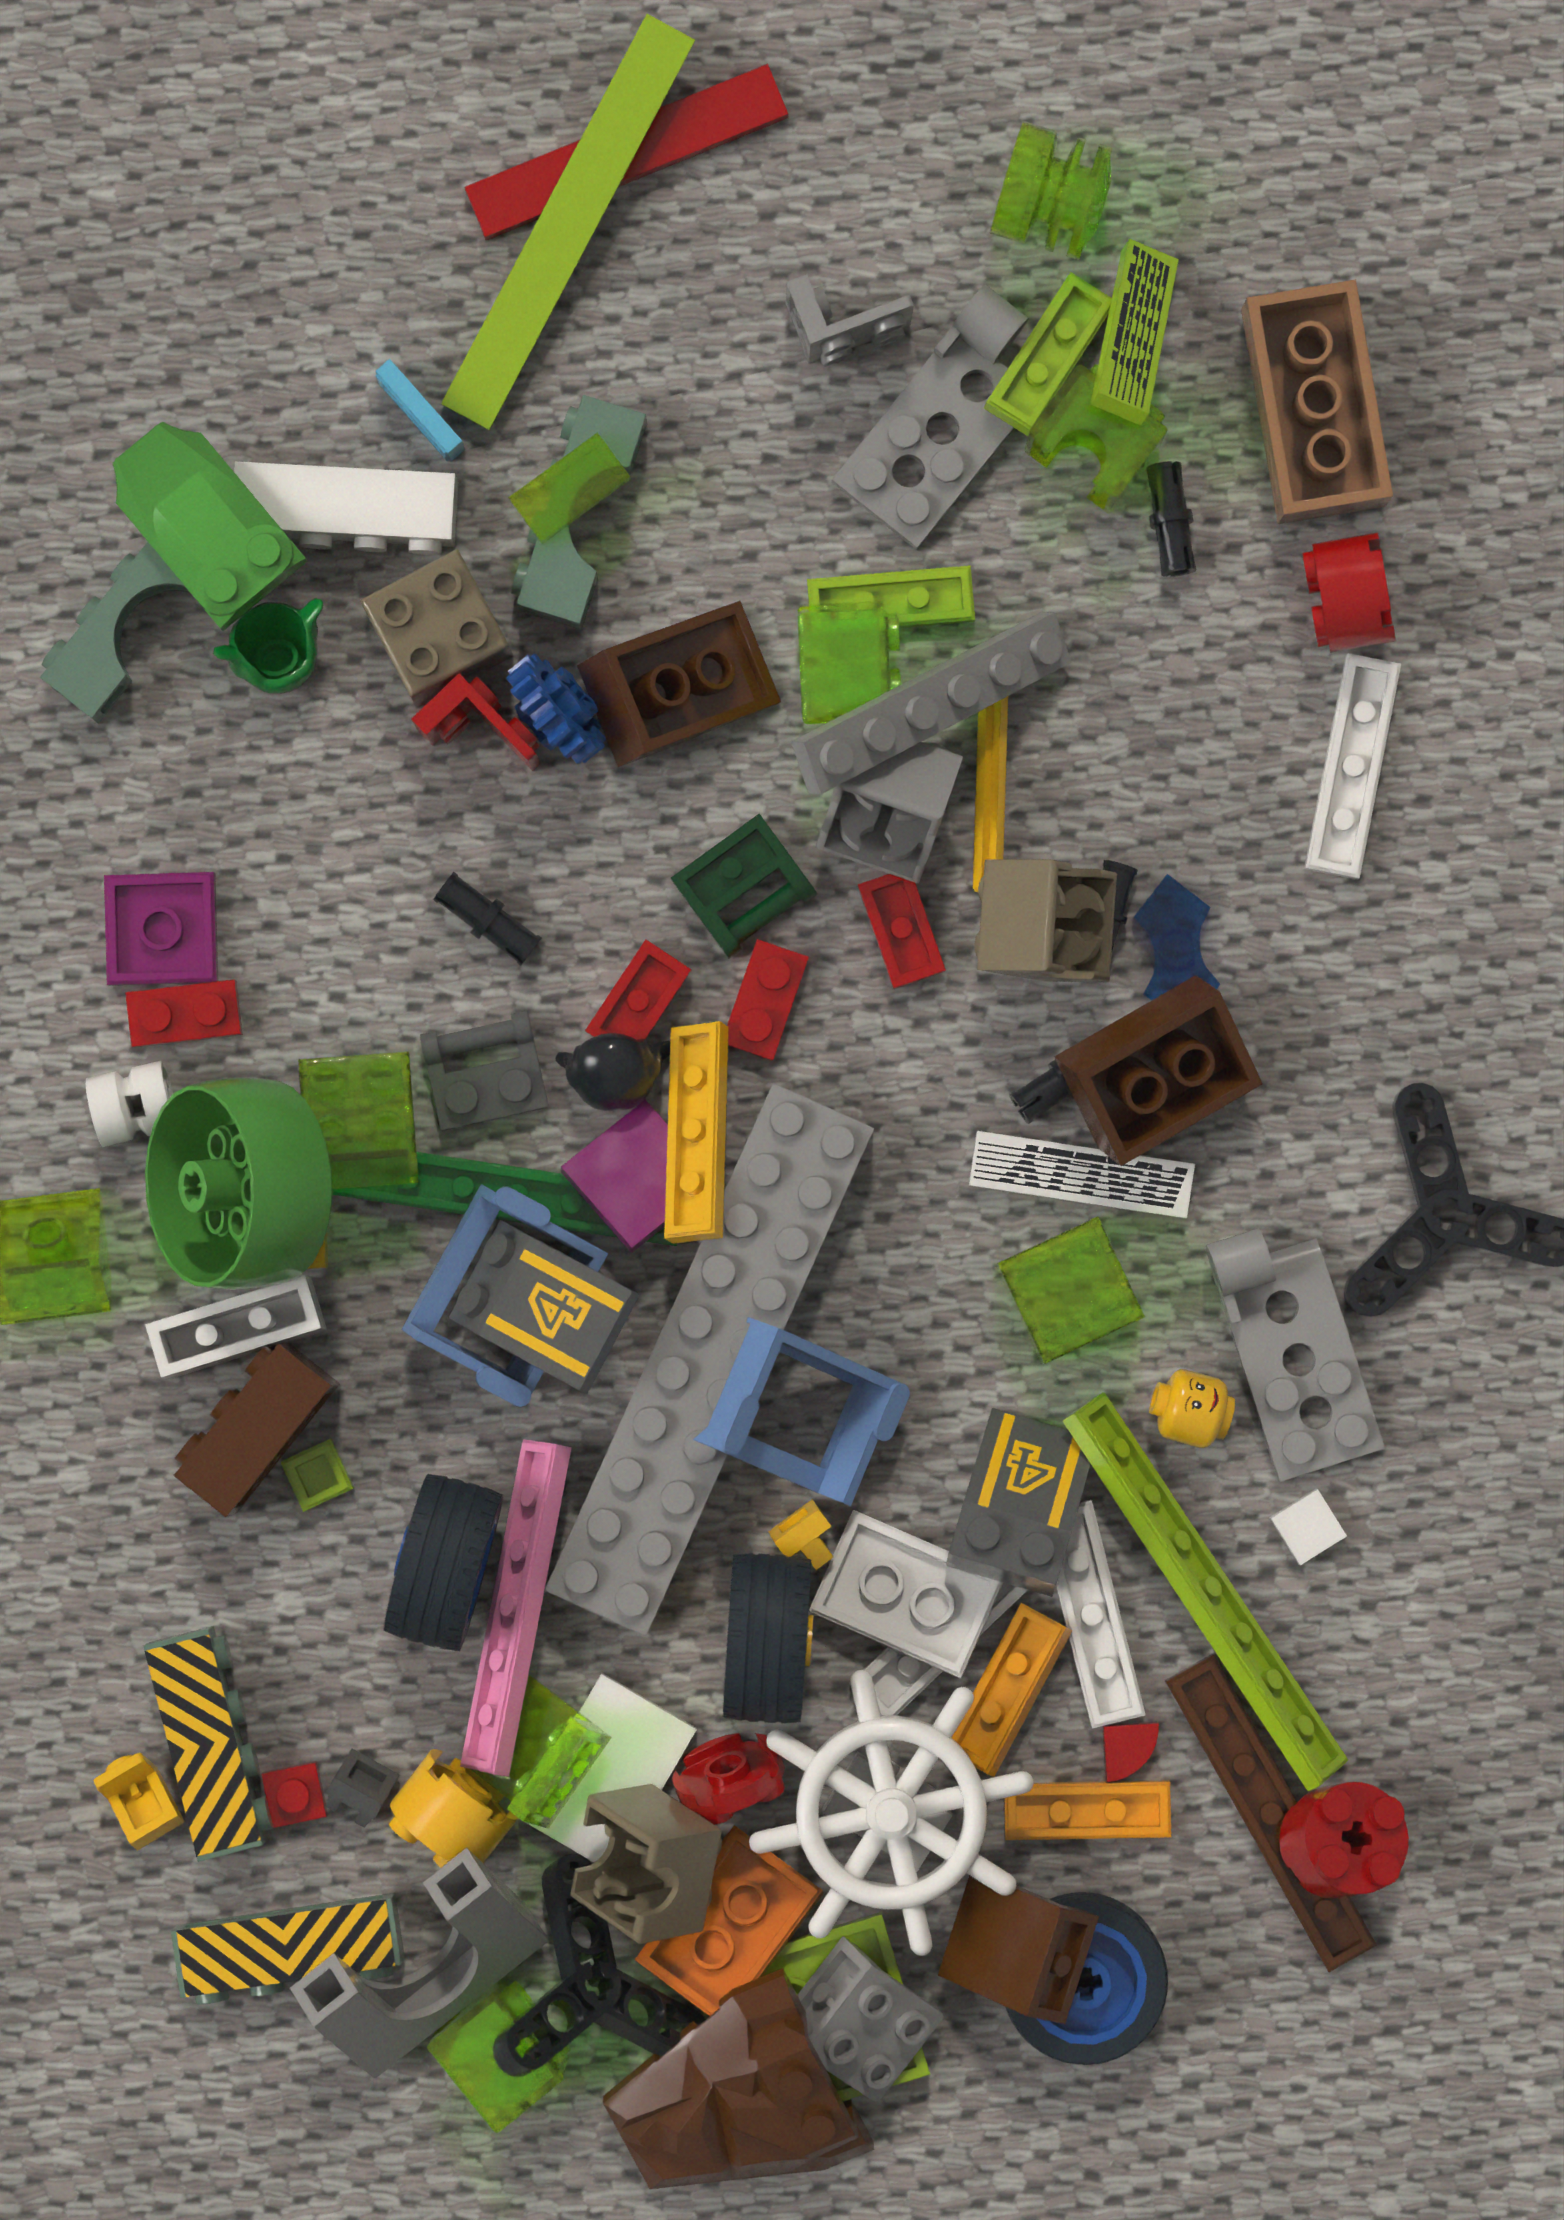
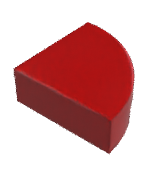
(1128, 1748)

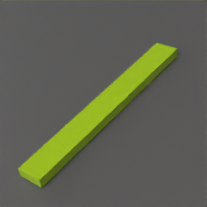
(568, 222)
(1206, 1591)

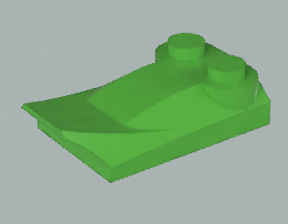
(203, 521)

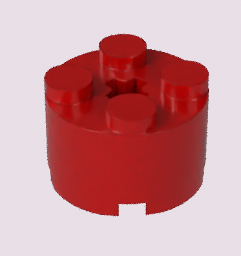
(1351, 593)
(1373, 1835)

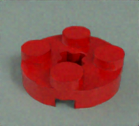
(729, 1777)

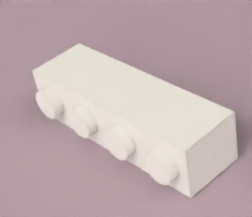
(357, 505)

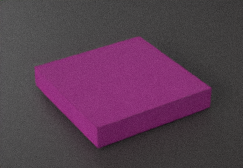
(161, 928)
(625, 1175)

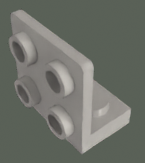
(834, 342)
(864, 2020)

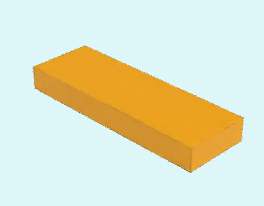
(1010, 1687)
(1090, 1811)

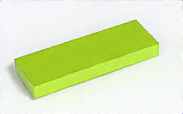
(1049, 353)
(916, 596)

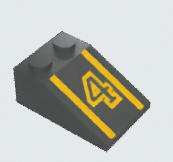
(543, 1306)
(1020, 1503)

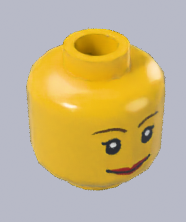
(1192, 1408)

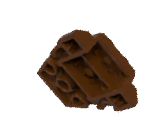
(737, 2097)

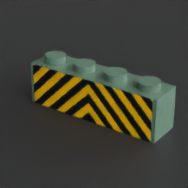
(207, 1744)
(285, 1946)

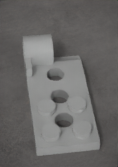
(970, 346)
(1245, 1280)

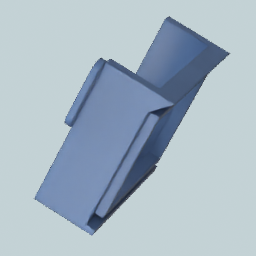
(520, 1377)
(867, 1416)

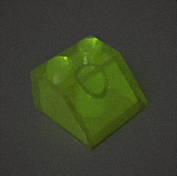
(53, 1257)

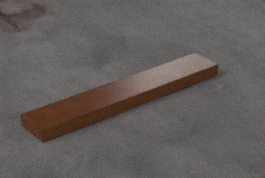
(1262, 1803)

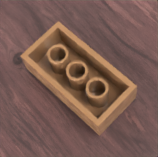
(1316, 401)

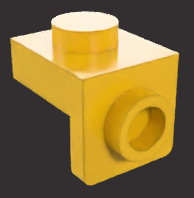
(139, 1799)

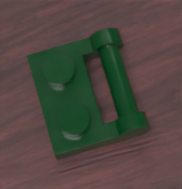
(734, 869)

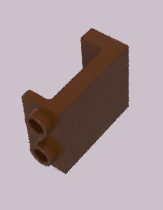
(1018, 1950)

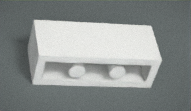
(235, 1327)

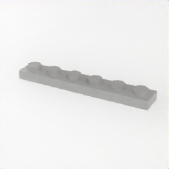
(930, 702)

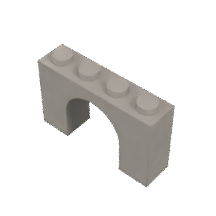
(388, 2019)

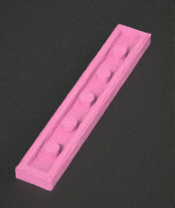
(515, 1607)

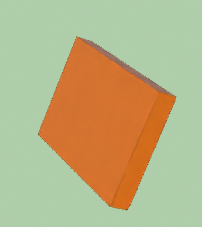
(746, 1926)

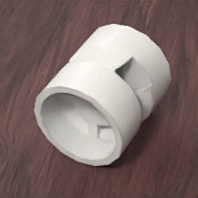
(113, 1107)

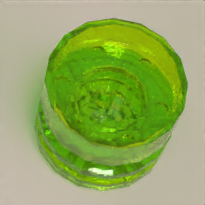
(1052, 190)

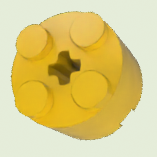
(450, 1810)

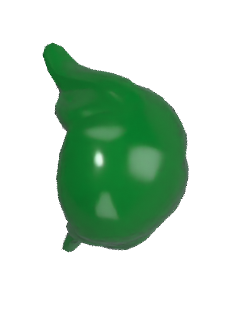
(274, 646)

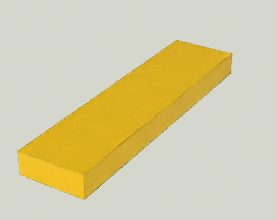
(696, 1132)

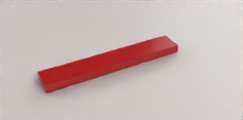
(675, 135)

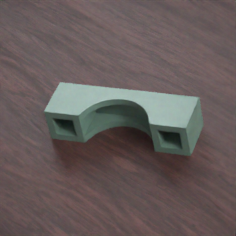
(557, 580)
(90, 664)

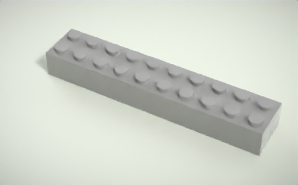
(654, 1470)

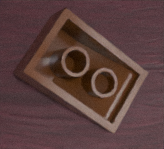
(678, 683)

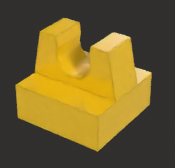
(803, 1533)

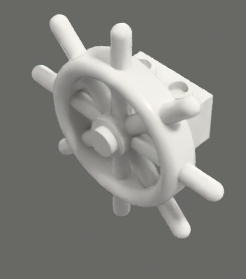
(890, 1812)

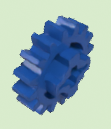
(556, 708)

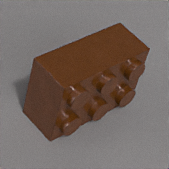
(1158, 1070)
(254, 1427)

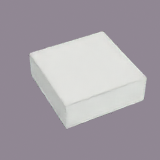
(1308, 1526)

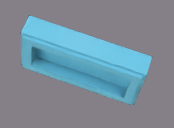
(419, 411)

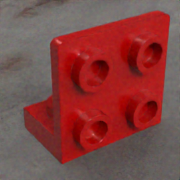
(447, 718)

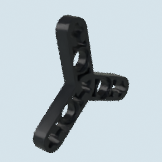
(1434, 1192)
(572, 1996)

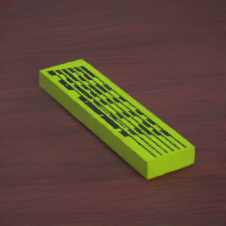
(1134, 332)

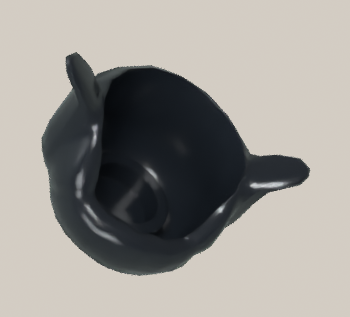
(614, 1070)

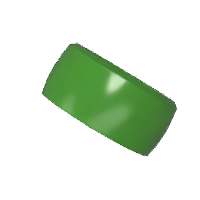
(238, 1183)

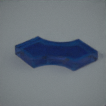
(1173, 925)

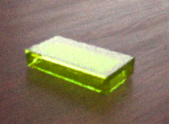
(569, 488)

